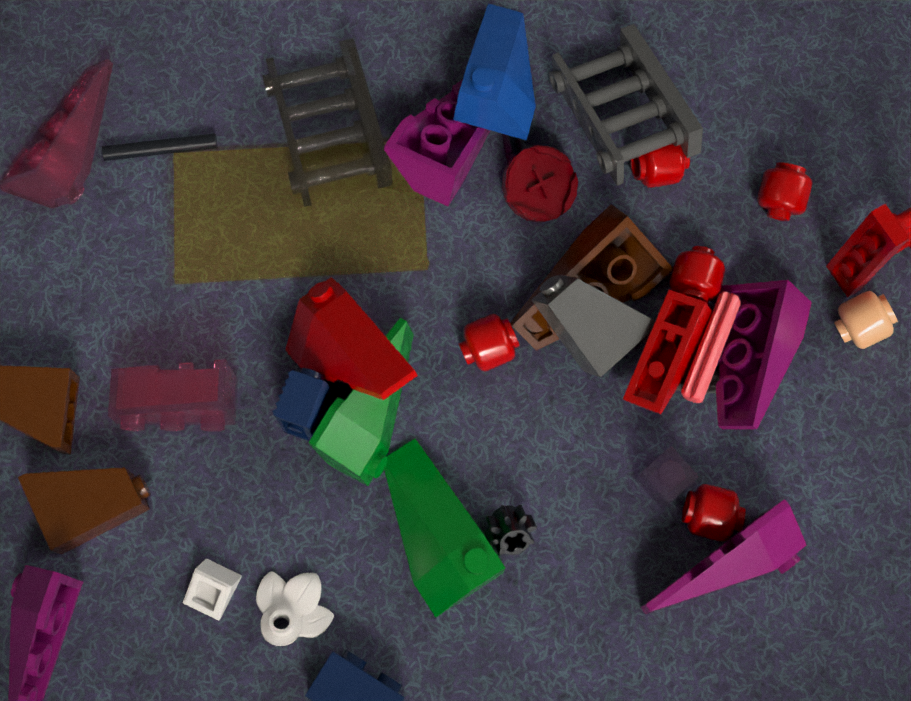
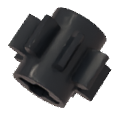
(510, 530)

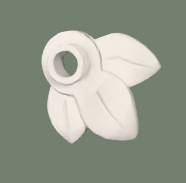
(295, 602)

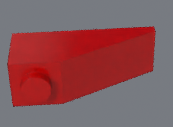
(668, 351)

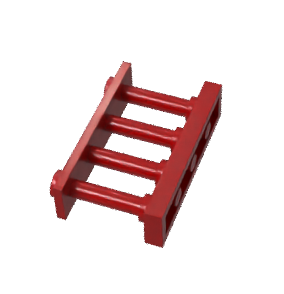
(870, 248)

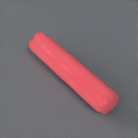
(711, 347)

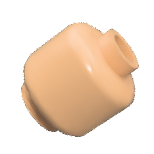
(866, 319)

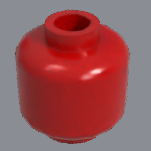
(660, 166)
(784, 191)
(698, 274)
(489, 342)
(713, 512)

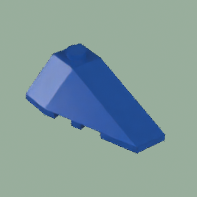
(498, 77)

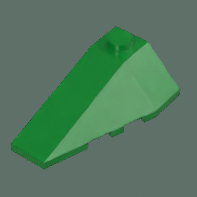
(360, 428)
(440, 538)

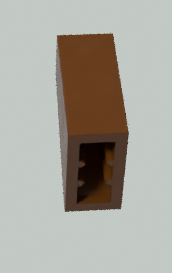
(40, 403)
(83, 503)

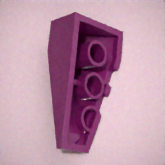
(435, 149)
(754, 551)

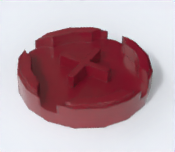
(539, 184)

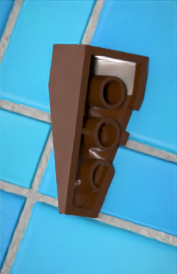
(609, 257)

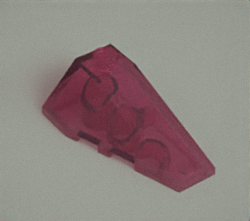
(62, 160)

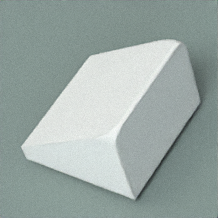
(211, 588)

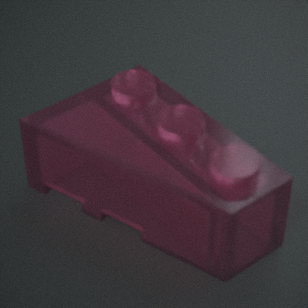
(173, 397)

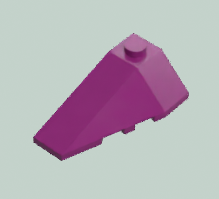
(758, 350)
(37, 629)

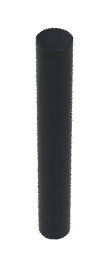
(159, 147)

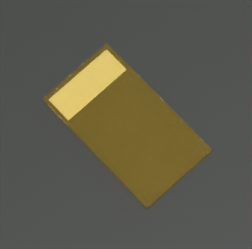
(245, 224)

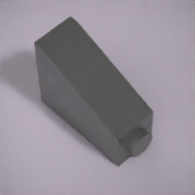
(590, 323)

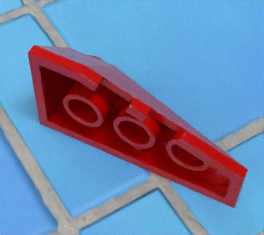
(344, 343)

